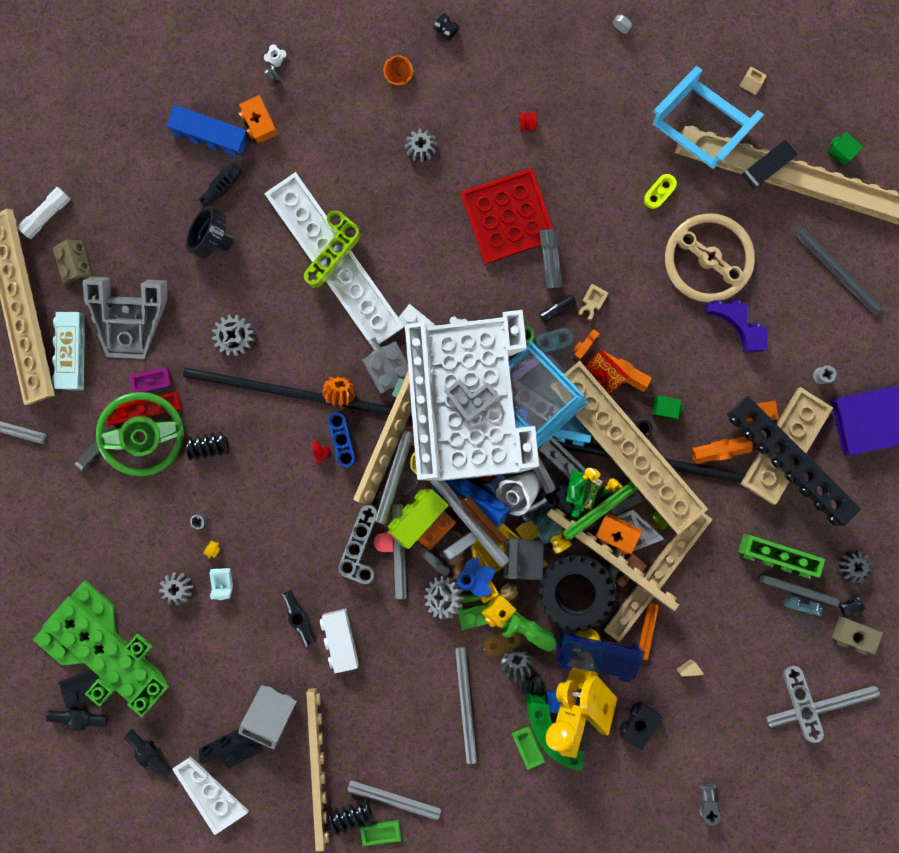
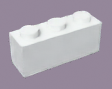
(339, 641)

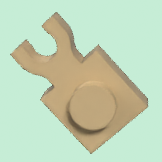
(593, 299)

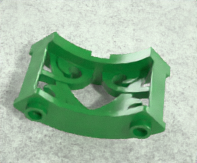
(540, 721)

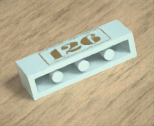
(69, 351)

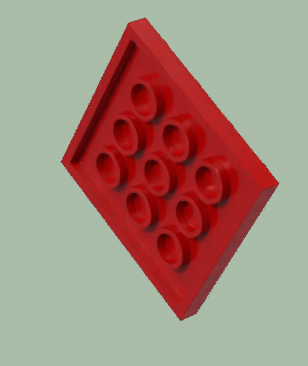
(506, 215)

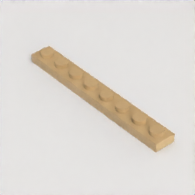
(385, 446)
(619, 563)
(658, 572)
(317, 775)

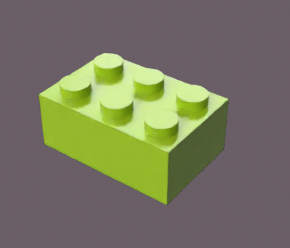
(417, 517)

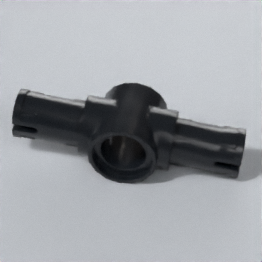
(303, 627)
(76, 718)
(147, 753)

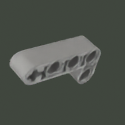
(361, 541)

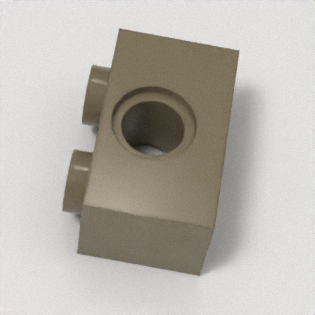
(867, 640)

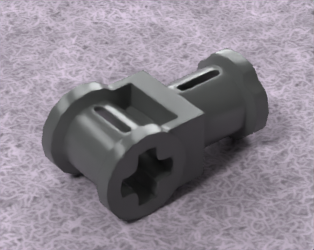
(709, 803)

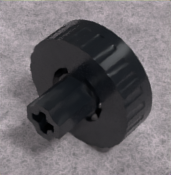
(208, 233)

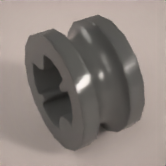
(272, 74)

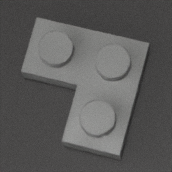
(471, 404)

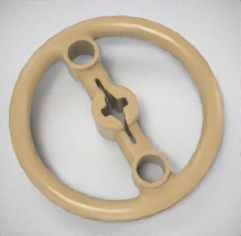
(716, 260)

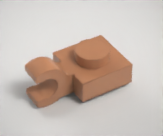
(633, 562)

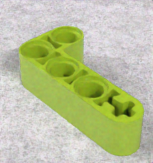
(329, 253)

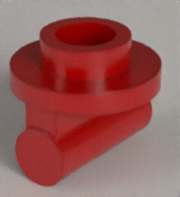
(320, 453)

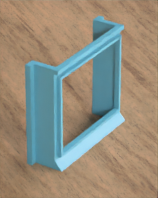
(690, 83)

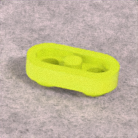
(659, 191)

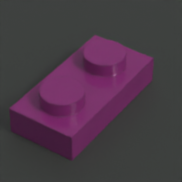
(150, 380)

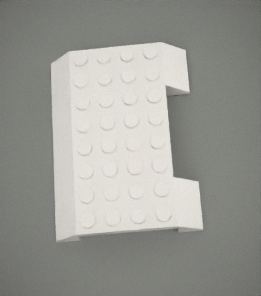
(475, 354)

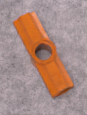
(636, 378)
(721, 450)

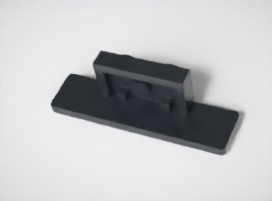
(231, 749)

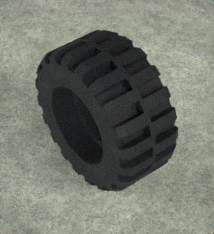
(566, 616)

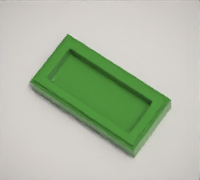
(528, 747)
(380, 833)

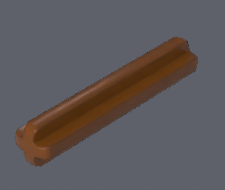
(484, 522)

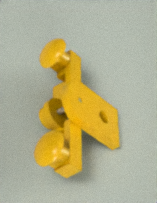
(596, 706)

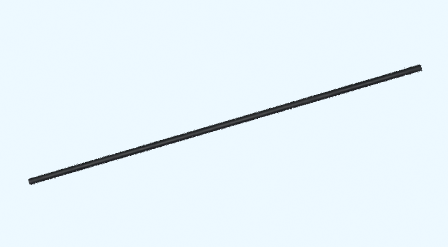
(385, 410)

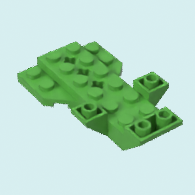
(120, 665)

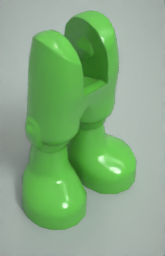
(531, 630)

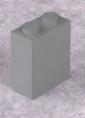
(267, 716)

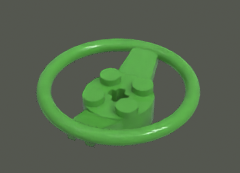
(154, 434)

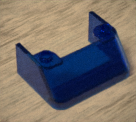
(598, 656)

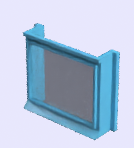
(542, 394)

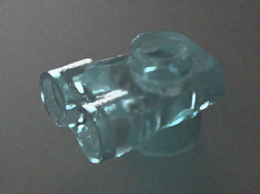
(546, 527)

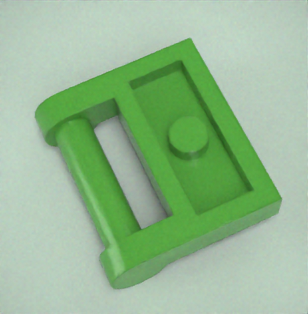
(471, 616)

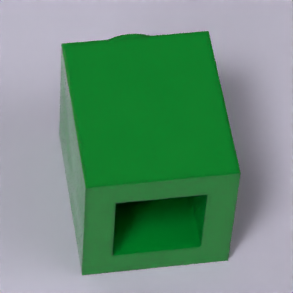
(844, 148)
(667, 407)

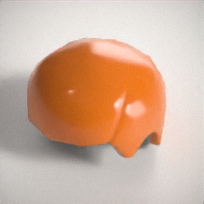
(401, 66)

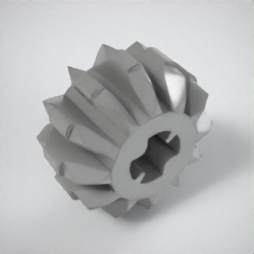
(428, 145)
(175, 580)

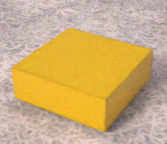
(527, 531)

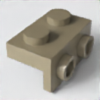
(71, 260)

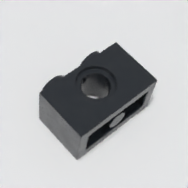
(640, 736)

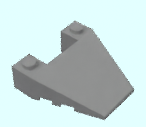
(125, 322)

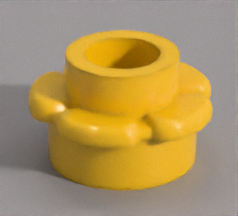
(212, 549)

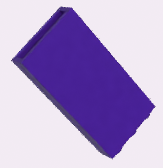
(867, 420)

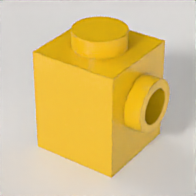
(498, 612)

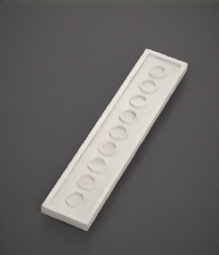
(349, 279)

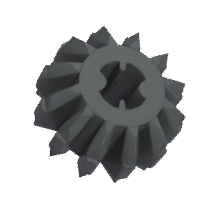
(848, 566)
(517, 665)

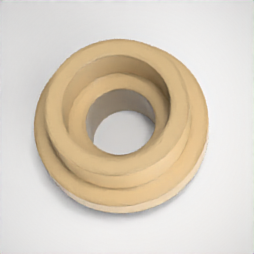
(509, 591)

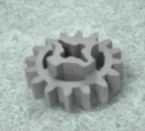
(237, 329)
(443, 597)

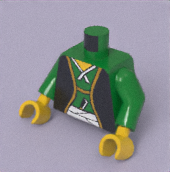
(587, 489)

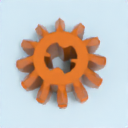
(339, 391)

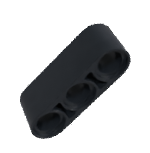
(769, 164)

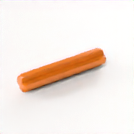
(648, 628)

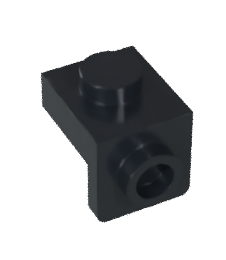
(560, 495)

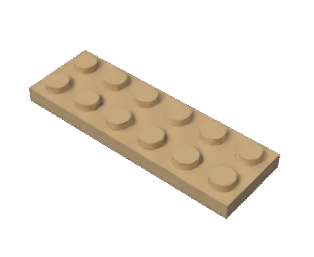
(802, 423)

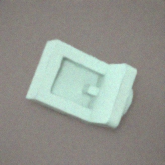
(221, 583)

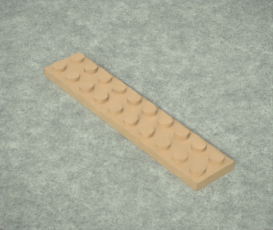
(21, 316)
(635, 453)

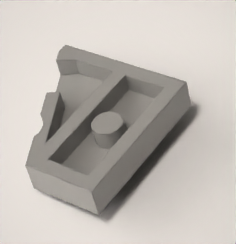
(648, 535)

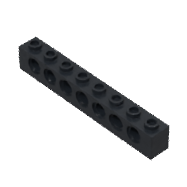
(845, 506)

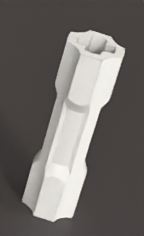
(32, 224)

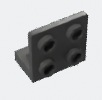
(524, 559)

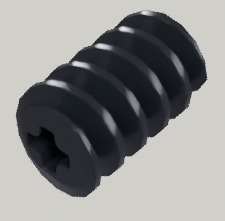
(207, 446)
(351, 818)

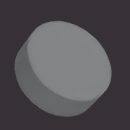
(622, 24)

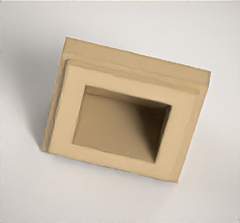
(753, 80)
(689, 668)

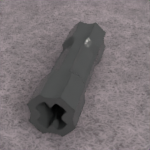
(552, 272)

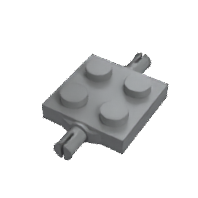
(385, 365)

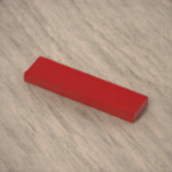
(142, 408)

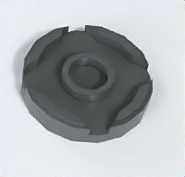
(436, 562)

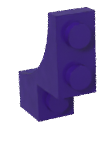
(752, 337)

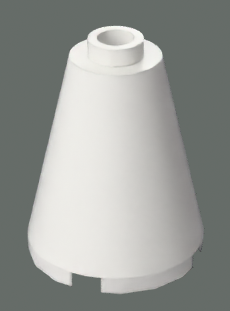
(519, 491)

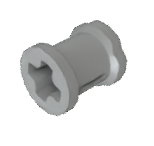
(831, 374)

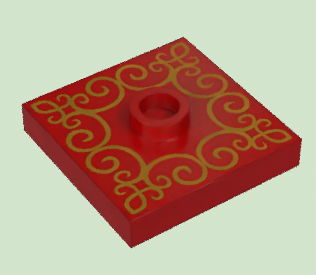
(606, 372)

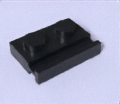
(75, 687)

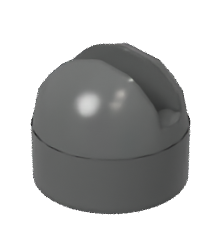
(194, 519)

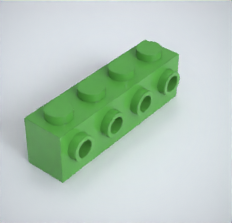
(786, 557)

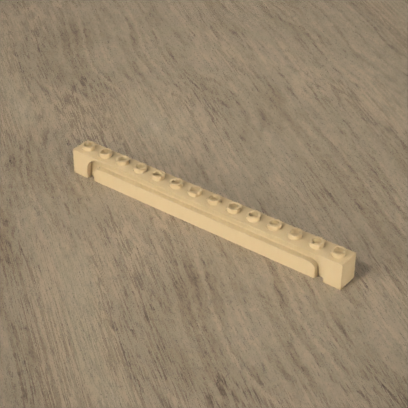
(801, 177)

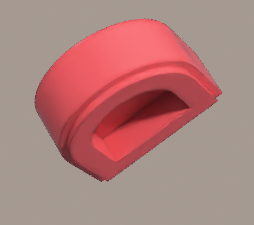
(384, 542)

